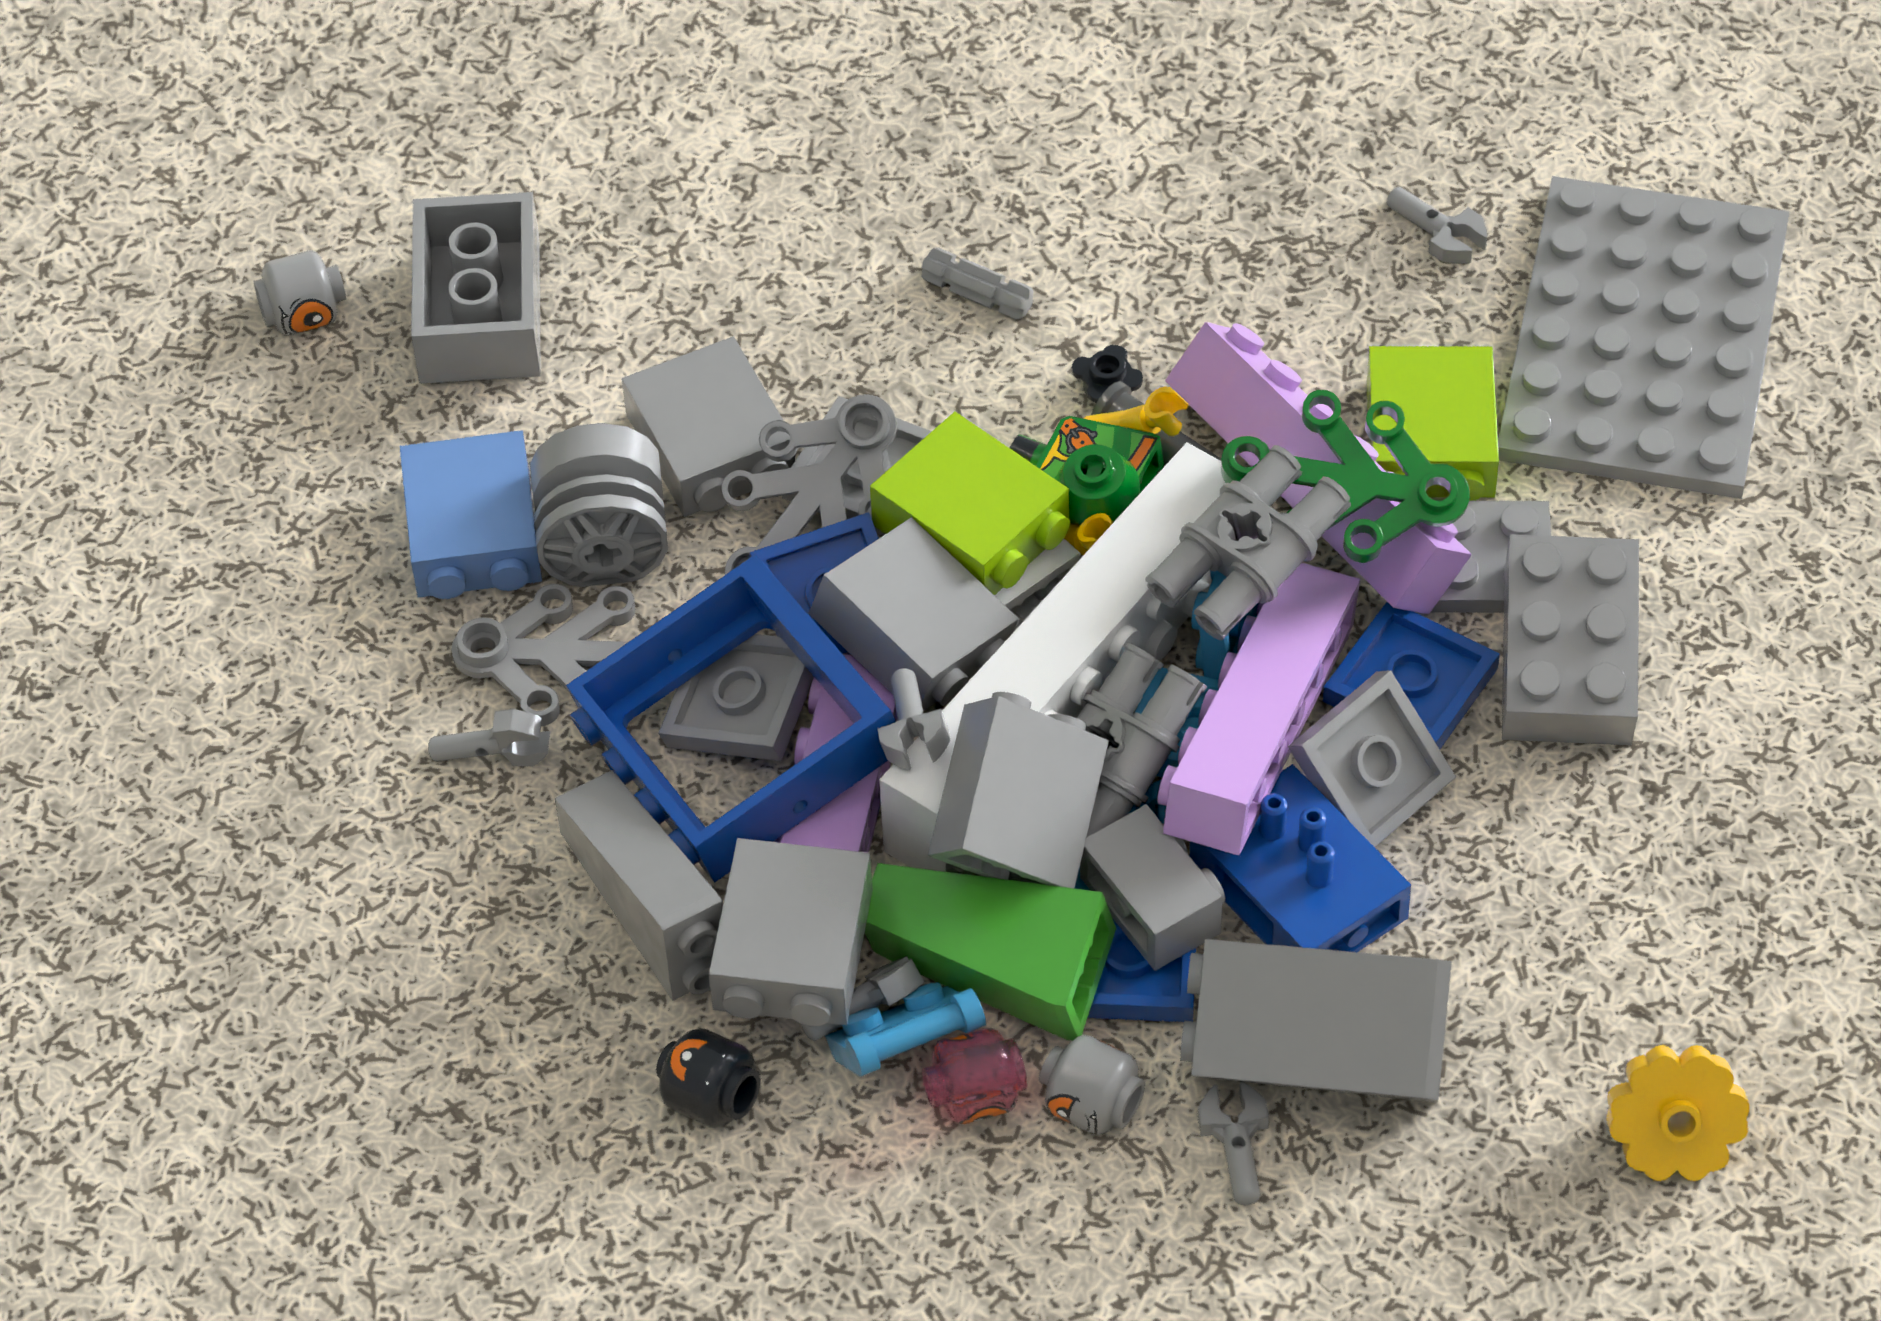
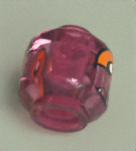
(975, 1075)

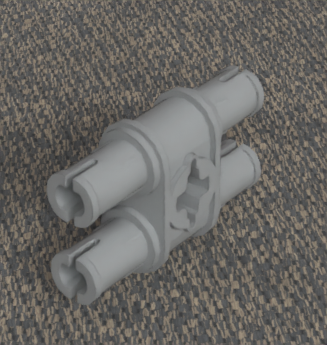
(1248, 542)
(1140, 739)

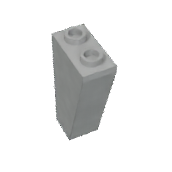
(645, 881)

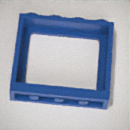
(684, 646)

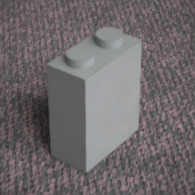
(705, 422)
(914, 610)
(1018, 793)
(791, 932)

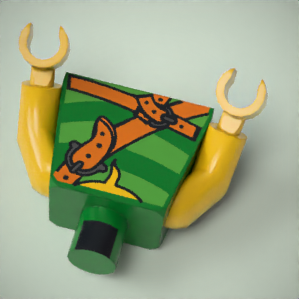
(1125, 431)

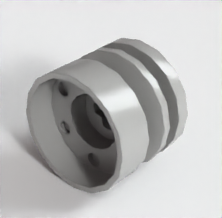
(598, 505)

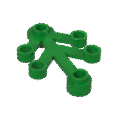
(1363, 478)

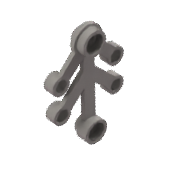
(820, 483)
(558, 653)

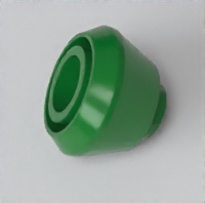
(1098, 482)

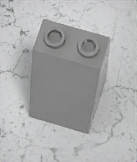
(1318, 1019)

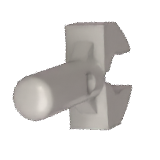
(1441, 227)
(911, 723)
(513, 734)
(883, 986)
(1236, 1138)

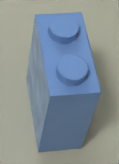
(470, 514)

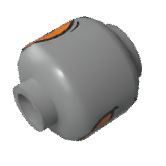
(299, 293)
(1092, 1085)

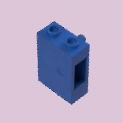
(1308, 874)

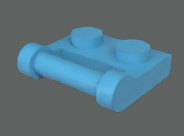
(922, 1018)

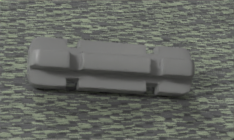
(977, 283)

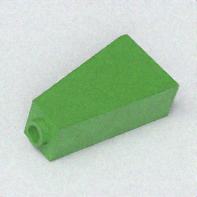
(1010, 941)

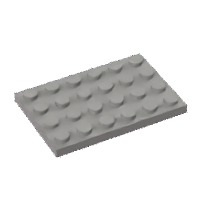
(1644, 337)

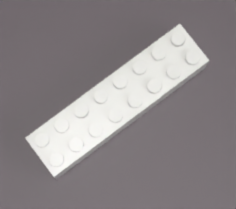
(1067, 640)

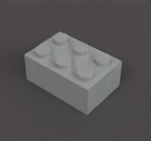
(476, 288)
(1570, 639)

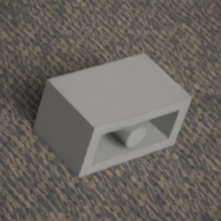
(1152, 887)

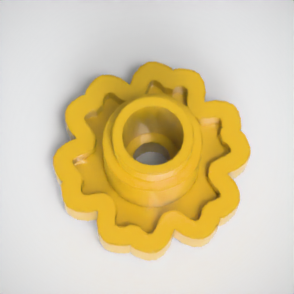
(1677, 1113)

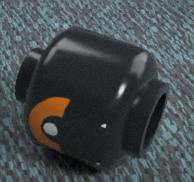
(708, 1078)

